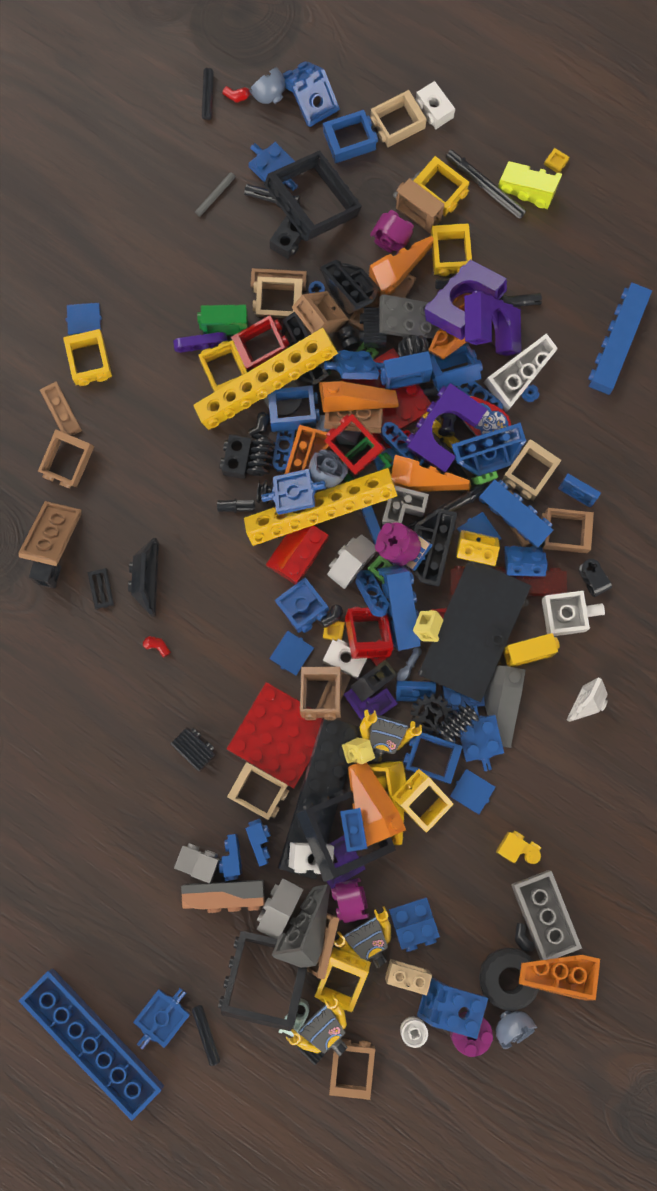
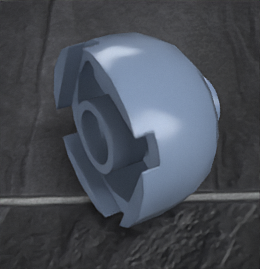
(269, 87)
(327, 467)
(514, 1028)

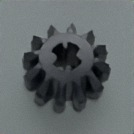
(413, 345)

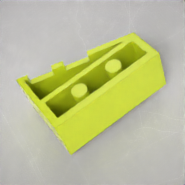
(529, 184)

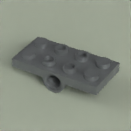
(405, 317)

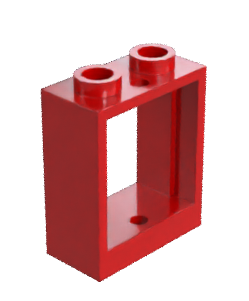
(251, 332)
(368, 457)
(368, 649)

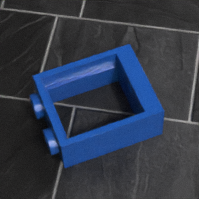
(353, 150)
(406, 371)
(459, 375)
(293, 423)
(452, 763)

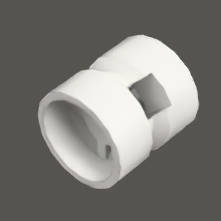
(414, 1032)

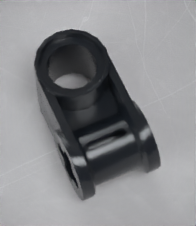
(595, 579)

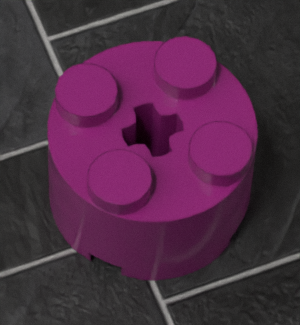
(392, 232)
(397, 543)
(350, 900)
(470, 1046)

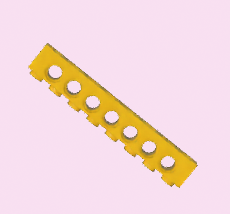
(236, 395)
(328, 505)

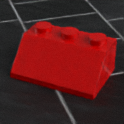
(297, 553)

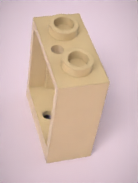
(404, 99)
(257, 304)
(541, 455)
(242, 778)
(404, 975)

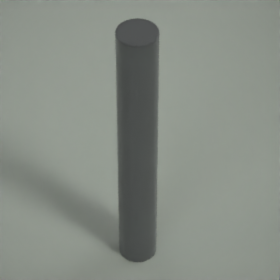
(214, 195)

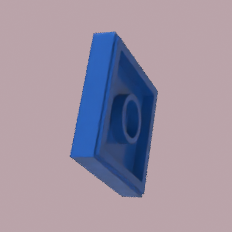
(579, 490)

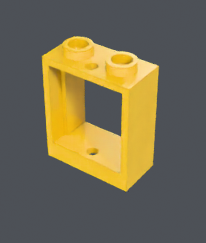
(438, 165)
(446, 232)
(83, 340)
(211, 354)
(483, 551)
(531, 650)
(405, 797)
(349, 964)

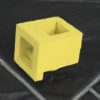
(428, 625)
(358, 751)

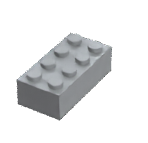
(546, 916)

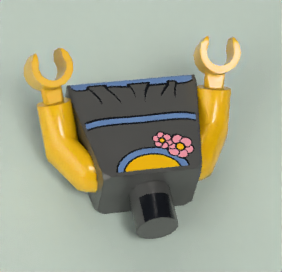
(386, 733)
(368, 939)
(323, 1029)

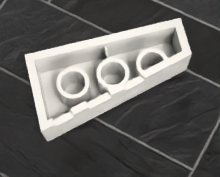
(517, 374)

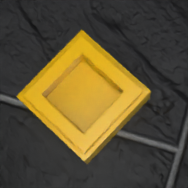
(556, 160)
(334, 631)

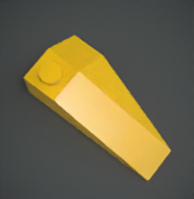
(392, 778)

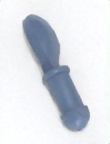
(404, 673)

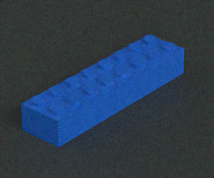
(91, 1044)

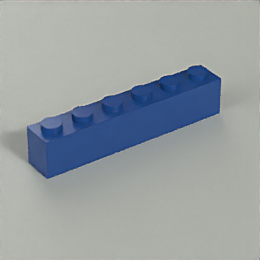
(620, 338)

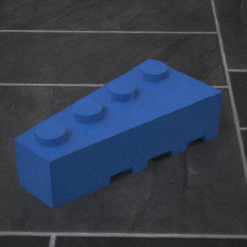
(516, 513)
(401, 606)

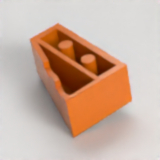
(305, 445)

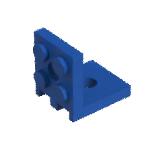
(306, 84)
(442, 1006)

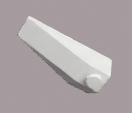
(589, 701)

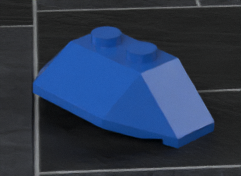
(490, 450)

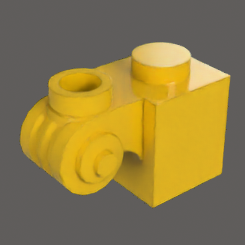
(514, 845)

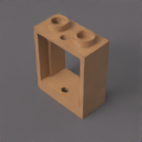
(419, 205)
(318, 312)
(52, 449)
(586, 532)
(320, 674)
(350, 1090)

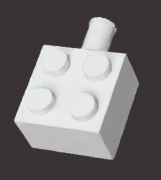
(568, 613)

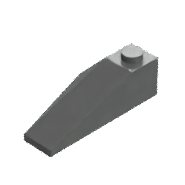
(503, 699)
(305, 937)

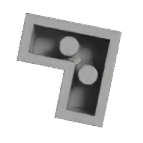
(407, 502)
(351, 560)
(197, 863)
(278, 908)

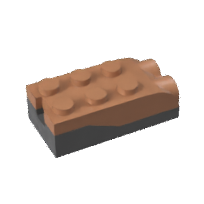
(224, 895)

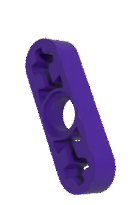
(199, 342)

